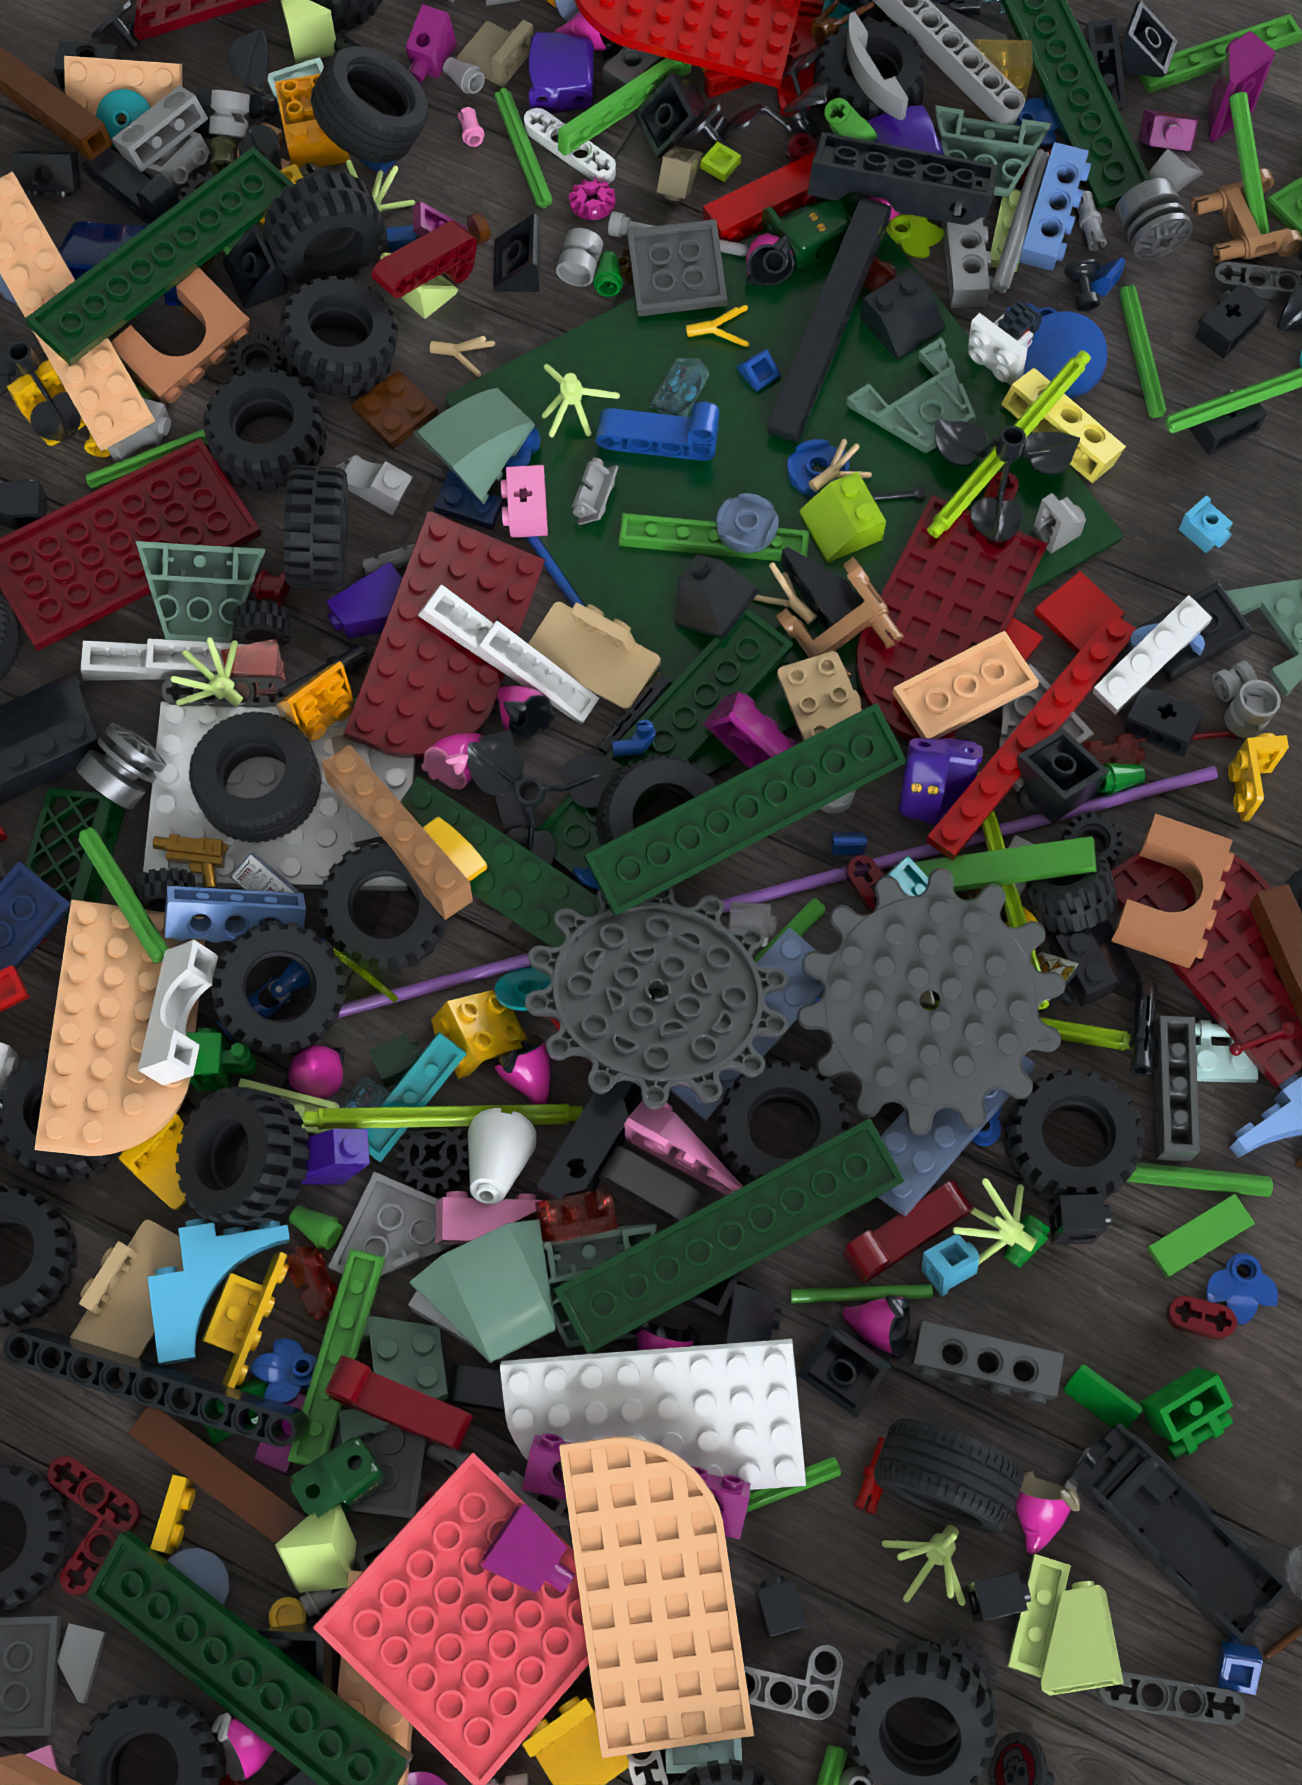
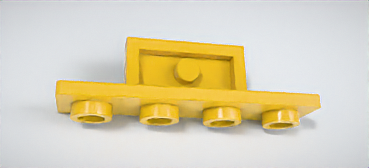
(239, 1314)

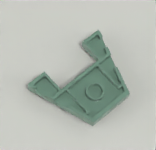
(916, 413)
(1283, 609)
(402, 1353)

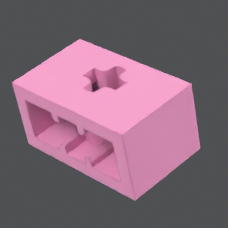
(528, 517)

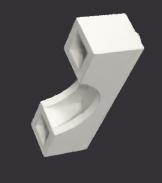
(1151, 654)
(182, 979)

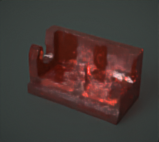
(576, 1216)

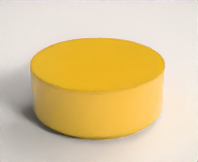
(287, 1612)

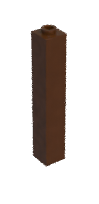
(52, 107)
(1281, 929)
(216, 1474)

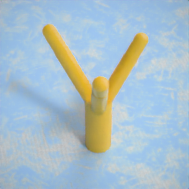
(711, 326)

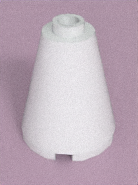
(498, 1152)

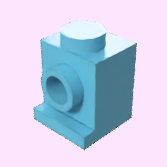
(1206, 525)
(950, 1263)

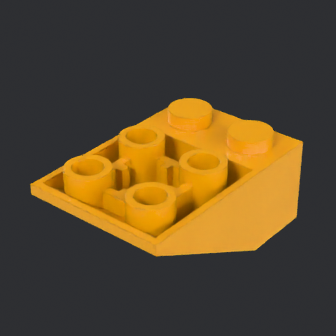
(303, 135)
(319, 702)

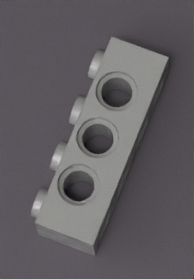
(967, 262)

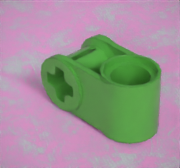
(850, 124)

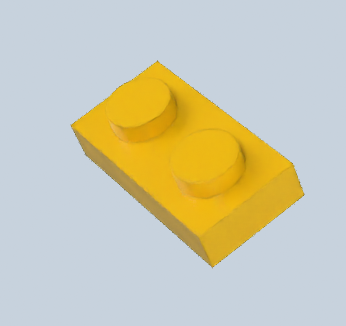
(169, 1528)

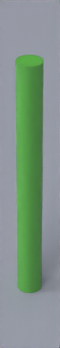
(864, 1293)

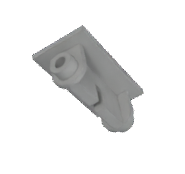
(591, 502)

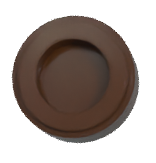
(478, 227)

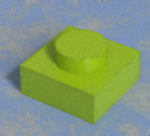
(720, 161)

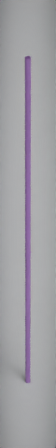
(797, 886)

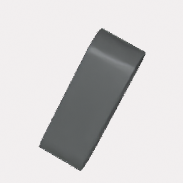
(649, 1185)

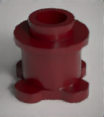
(800, 146)
(270, 587)

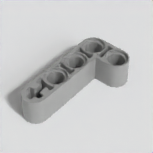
(799, 1688)

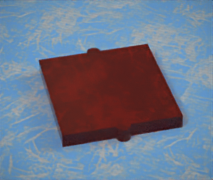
(256, 660)

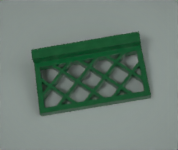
(107, 823)

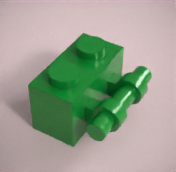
(219, 1061)
(1189, 1411)

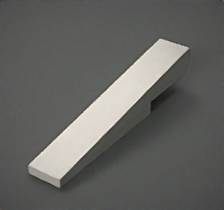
(507, 653)
(150, 661)

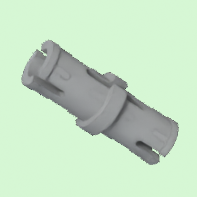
(1090, 222)

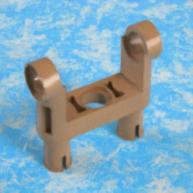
(1247, 241)
(870, 613)

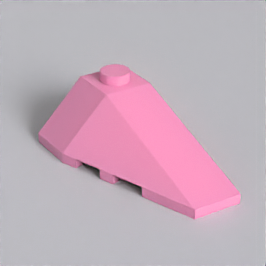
(673, 1142)

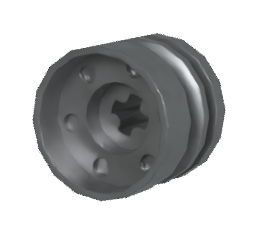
(1153, 219)
(117, 771)

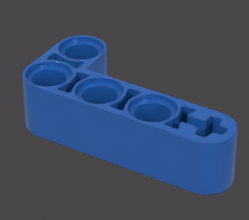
(661, 433)

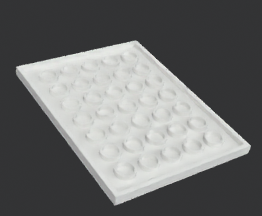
(299, 856)

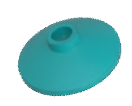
(120, 102)
(516, 985)

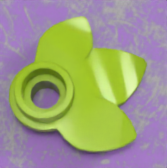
(916, 235)

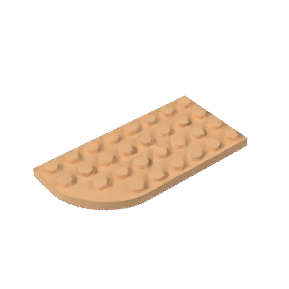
(104, 1001)
(654, 1598)

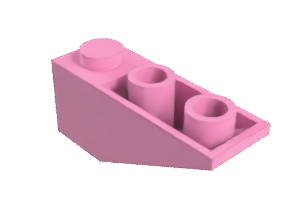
(465, 1218)

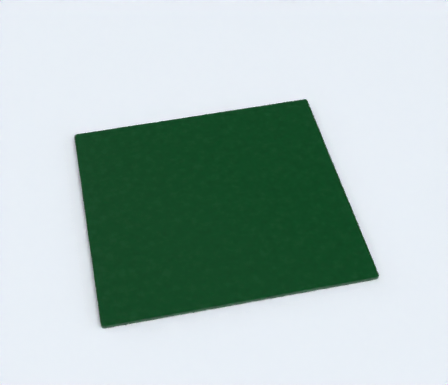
(633, 359)

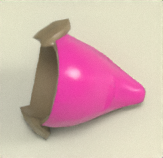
(1043, 1510)

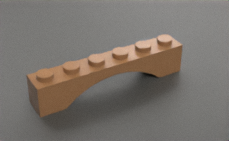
(426, 862)

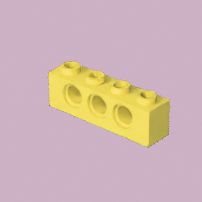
(1097, 447)

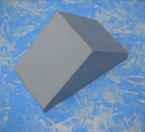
(1176, 168)

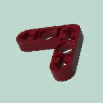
(105, 1524)

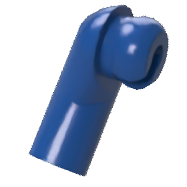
(639, 741)

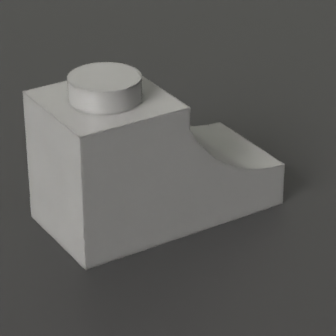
(147, 436)
(377, 483)
(1058, 522)

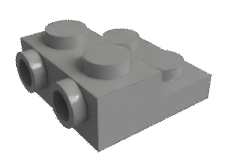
(180, 160)

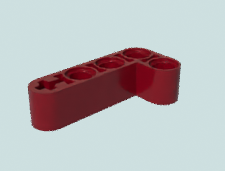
(443, 250)
(899, 1237)
(397, 1404)

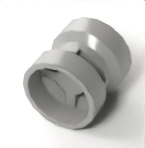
(1229, 682)

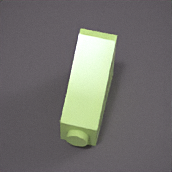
(1082, 1643)

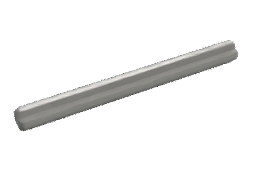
(1020, 222)

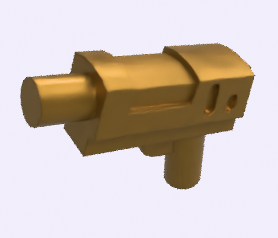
(200, 853)

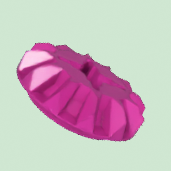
(594, 208)

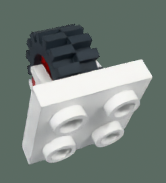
(1005, 342)

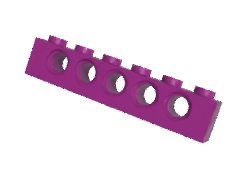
(547, 1479)

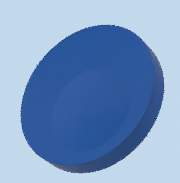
(1061, 338)

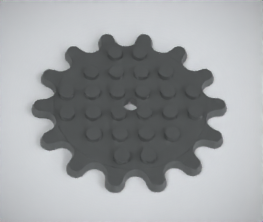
(676, 1040)
(941, 1054)

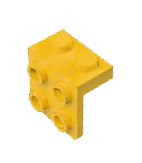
(27, 394)
(1254, 757)
(479, 1028)
(155, 1163)
(571, 1747)

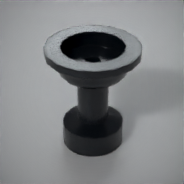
(1081, 273)

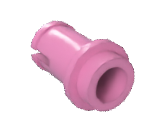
(472, 132)

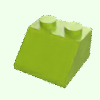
(843, 518)

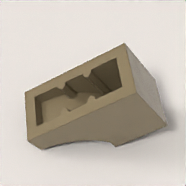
(678, 172)

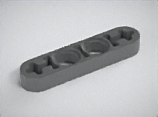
(1269, 275)
(265, 700)
(1170, 1696)

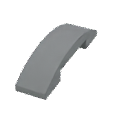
(884, 93)

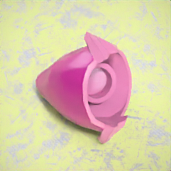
(449, 760)

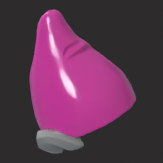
(242, 1747)

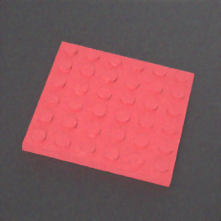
(453, 1642)

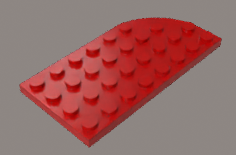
(721, 35)

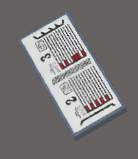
(259, 876)

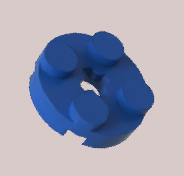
(803, 459)

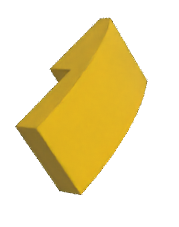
(456, 848)

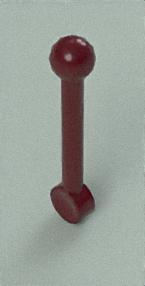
(1207, 735)
(1286, 1030)

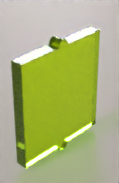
(365, 976)

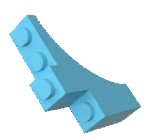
(207, 1260)

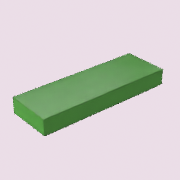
(1200, 1236)

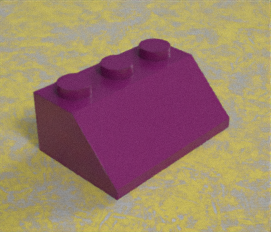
(1242, 71)
(746, 730)

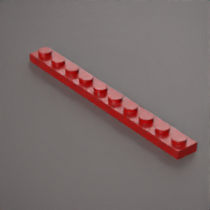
(1042, 721)

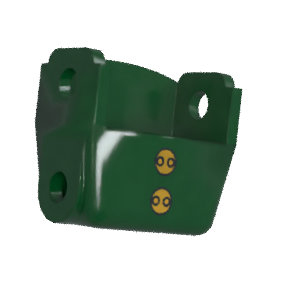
(812, 229)
(338, 1477)

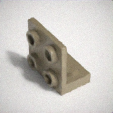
(498, 50)

